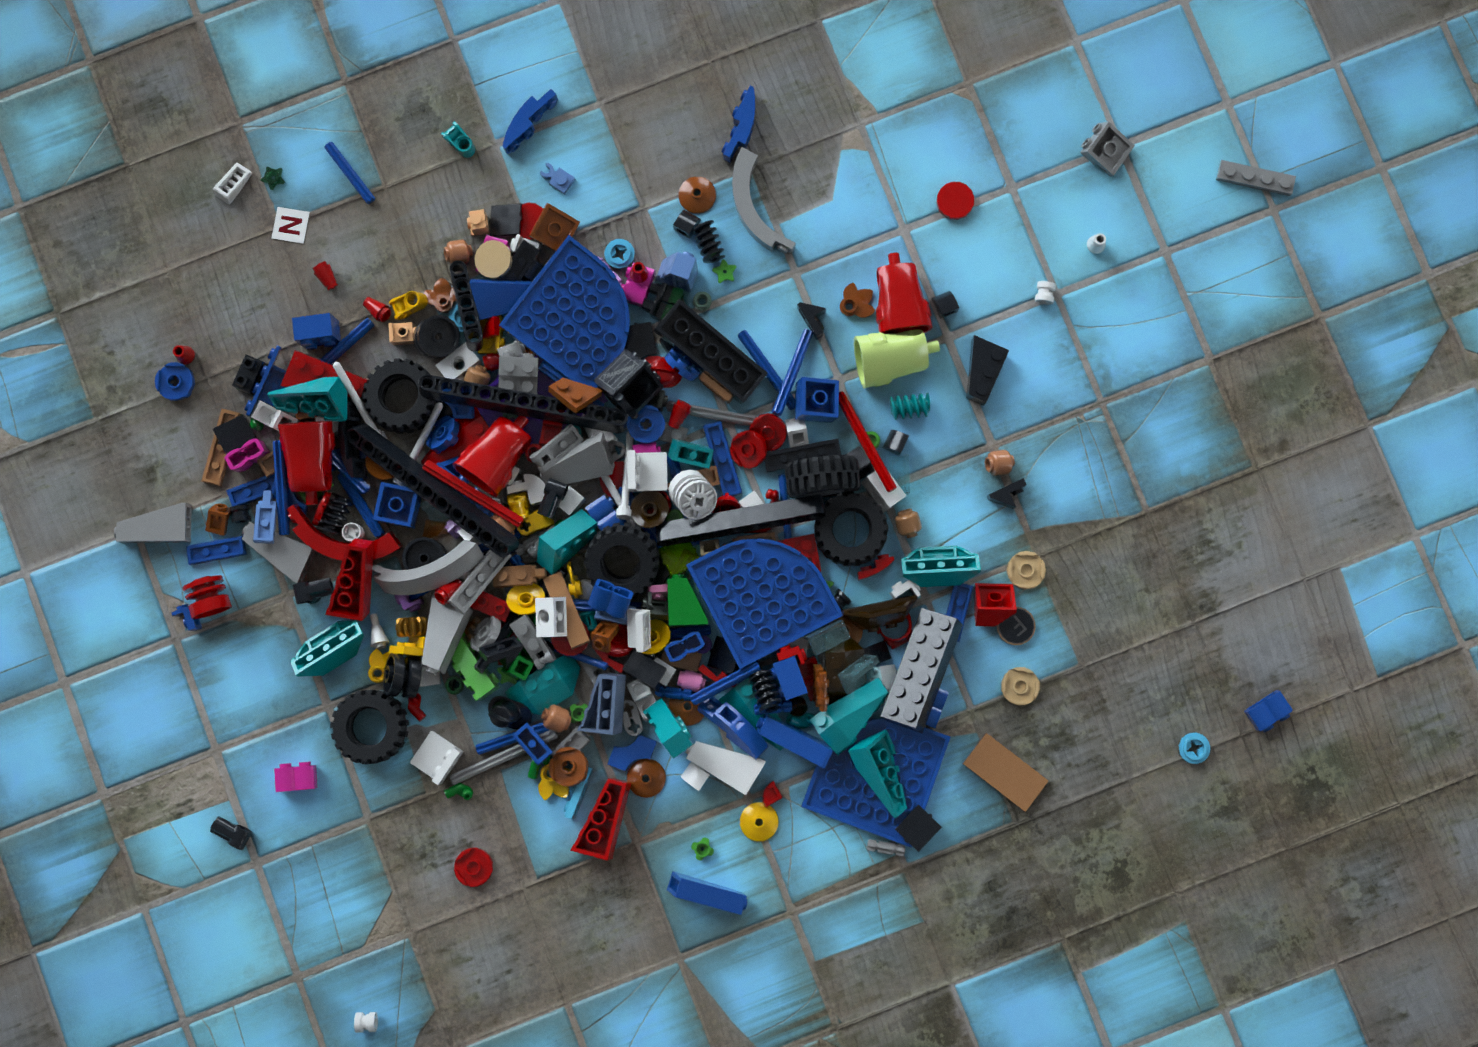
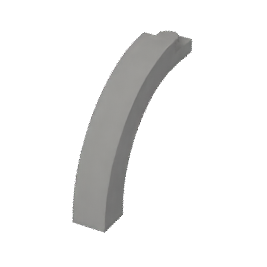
(750, 219)
(432, 575)

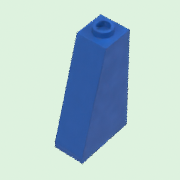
(496, 296)
(794, 739)
(706, 893)

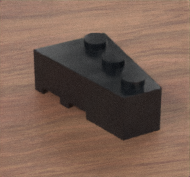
(984, 368)

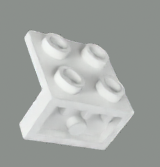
(647, 471)
(436, 757)

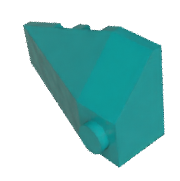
(318, 397)
(743, 701)
(849, 715)
(876, 764)

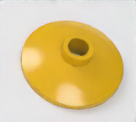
(520, 594)
(661, 634)
(756, 811)

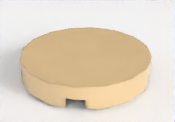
(493, 259)
(1026, 570)
(1020, 686)

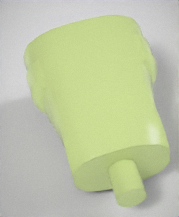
(891, 356)

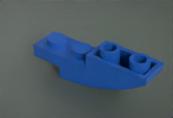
(744, 119)
(522, 125)
(735, 725)

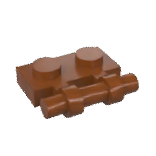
(820, 686)

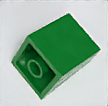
(683, 603)

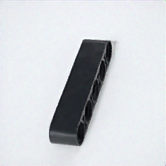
(466, 314)

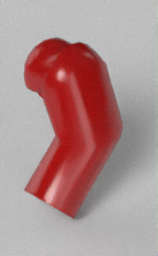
(773, 495)
(414, 707)

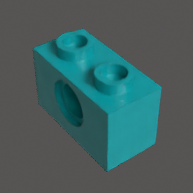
(690, 453)

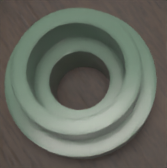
(702, 295)

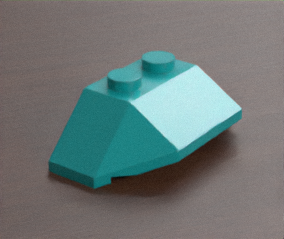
(940, 566)
(328, 649)
(547, 686)

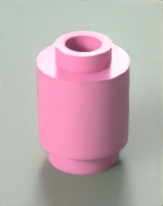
(691, 680)

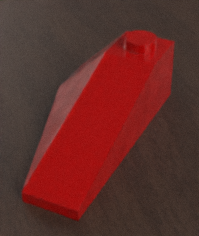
(469, 433)

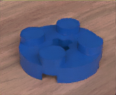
(684, 366)
(168, 373)
(652, 433)
(443, 434)

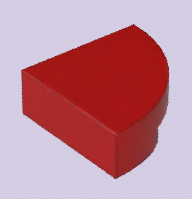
(492, 328)
(771, 794)

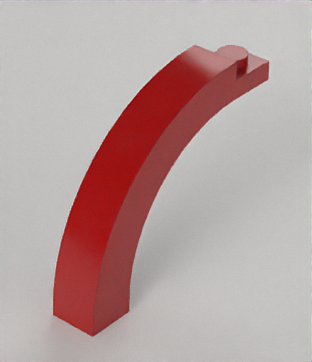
(333, 548)

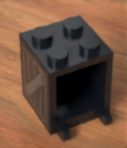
(629, 383)

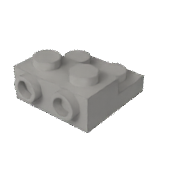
(1107, 147)
(518, 372)

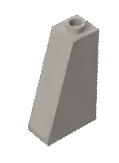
(583, 462)
(159, 526)
(285, 554)
(442, 635)

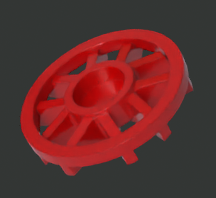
(321, 508)

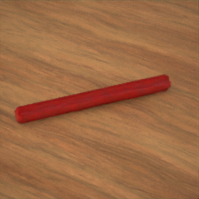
(866, 443)
(473, 493)

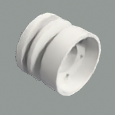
(692, 494)

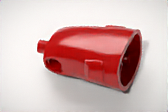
(901, 298)
(494, 455)
(308, 456)

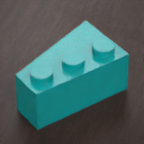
(565, 540)
(669, 729)

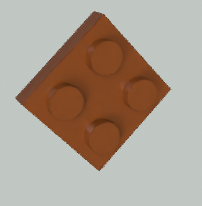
(553, 227)

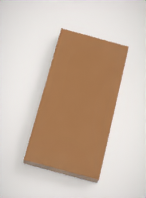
(1005, 772)

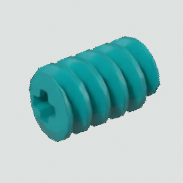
(910, 406)

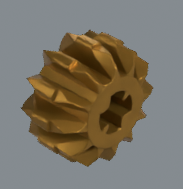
(411, 626)

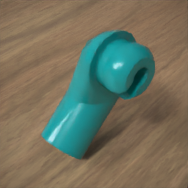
(801, 722)

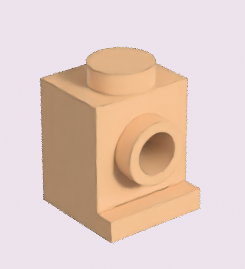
(478, 222)
(394, 333)

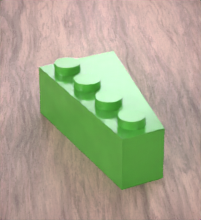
(463, 662)

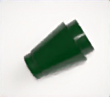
(450, 685)

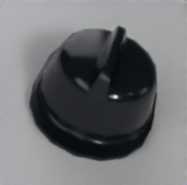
(508, 713)

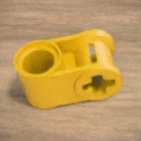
(404, 304)
(519, 504)
(538, 523)

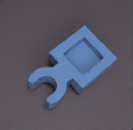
(559, 179)

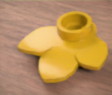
(575, 587)
(377, 662)
(548, 786)

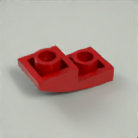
(880, 564)

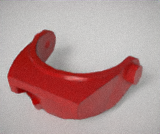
(894, 643)

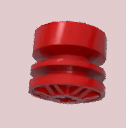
(207, 597)

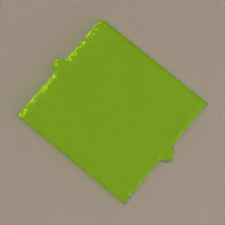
(677, 556)

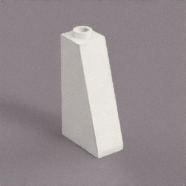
(727, 765)

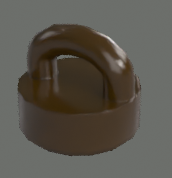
(799, 706)

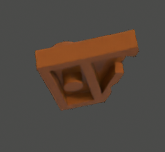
(574, 394)

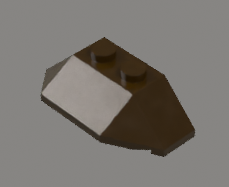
(880, 614)
(836, 661)

